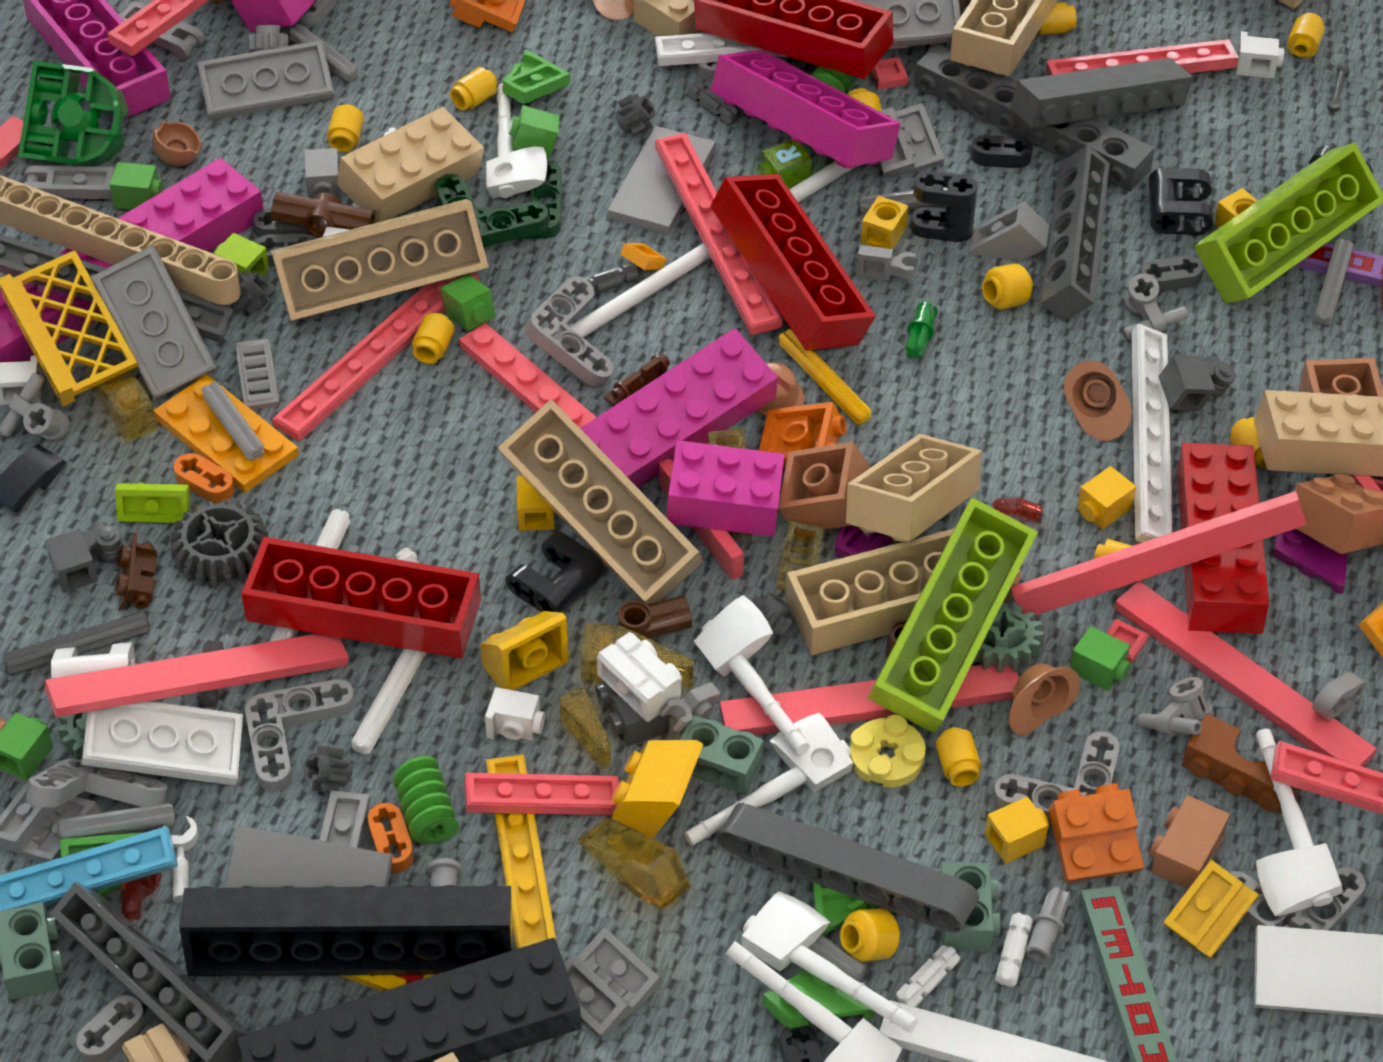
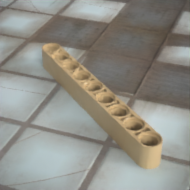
(115, 240)

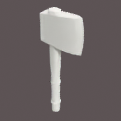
(513, 170)
(728, 644)
(819, 766)
(1300, 875)
(783, 935)
(858, 1044)

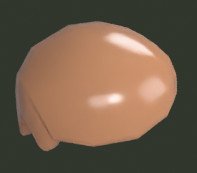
(176, 143)

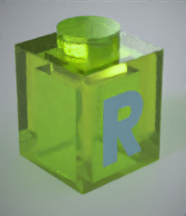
(788, 161)

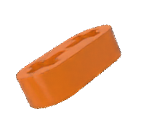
(206, 474)
(398, 834)

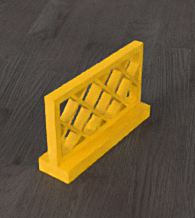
(44, 345)

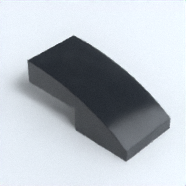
(31, 470)

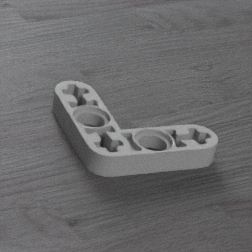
(559, 332)
(281, 715)
(70, 778)
(1041, 788)
(1306, 917)

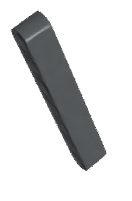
(848, 867)

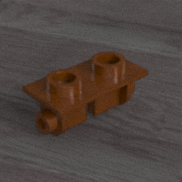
(637, 380)
(130, 585)

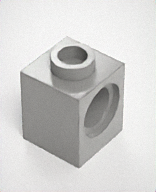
(322, 172)

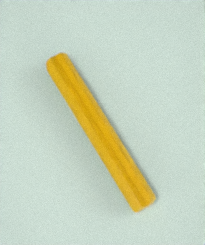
(826, 378)

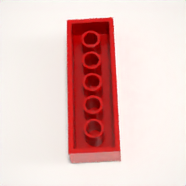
(822, 32)
(792, 261)
(1231, 587)
(362, 597)

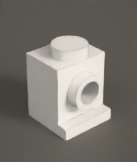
(1258, 56)
(14, 378)
(514, 715)

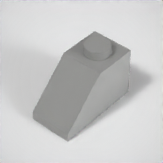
(1011, 234)

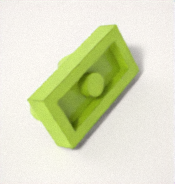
(151, 502)

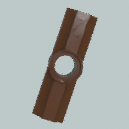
(319, 212)

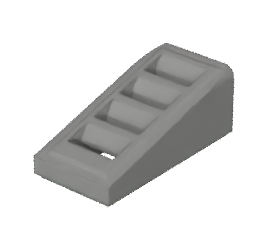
(252, 355)

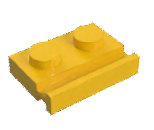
(1210, 909)

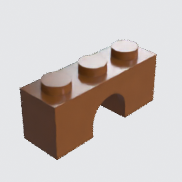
(1215, 757)

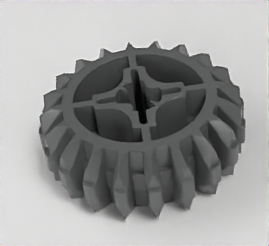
(217, 542)

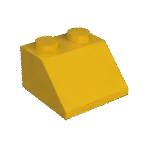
(526, 650)
(655, 784)

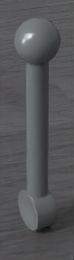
(1334, 104)

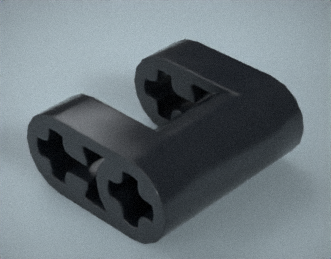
(1171, 201)
(959, 203)
(578, 573)

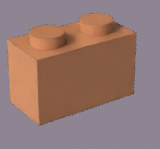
(1190, 841)

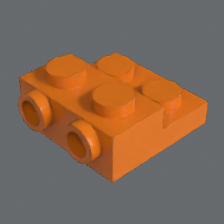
(497, 12)
(802, 428)
(1096, 833)

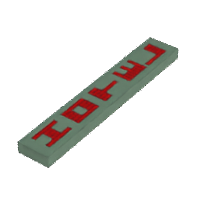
(1126, 975)

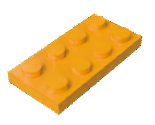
(200, 429)

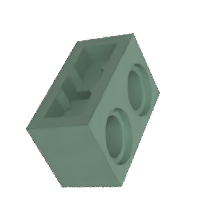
(717, 760)
(987, 922)
(24, 951)

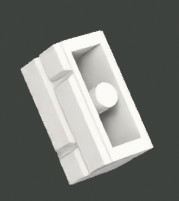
(639, 675)

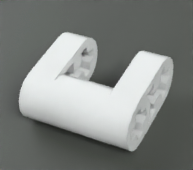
(67, 662)

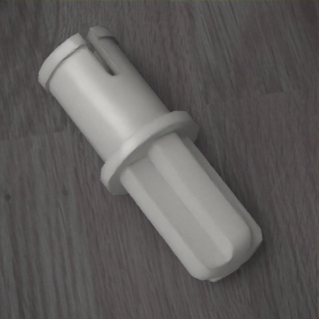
(1048, 925)

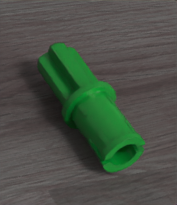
(920, 330)

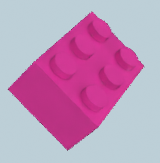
(725, 488)

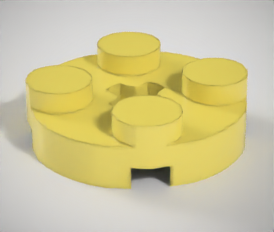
(891, 733)

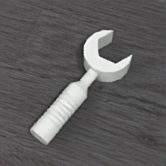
(180, 873)

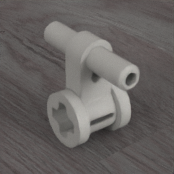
(1137, 303)
(37, 417)
(1184, 713)

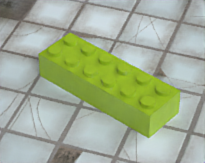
(1289, 223)
(952, 615)

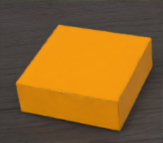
(643, 256)

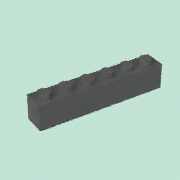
(1101, 92)

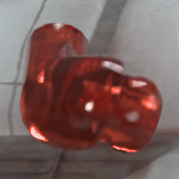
(1019, 507)
(136, 891)

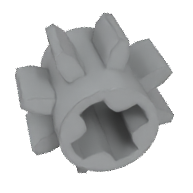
(267, 38)

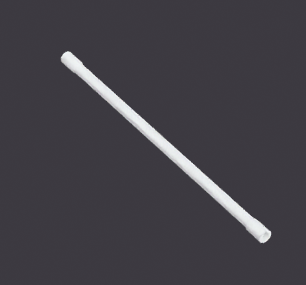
(686, 263)

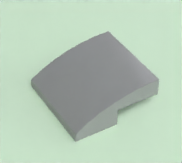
(915, 144)
(34, 829)
(609, 982)

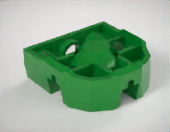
(69, 120)

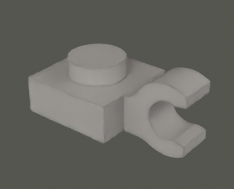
(880, 263)
(696, 702)

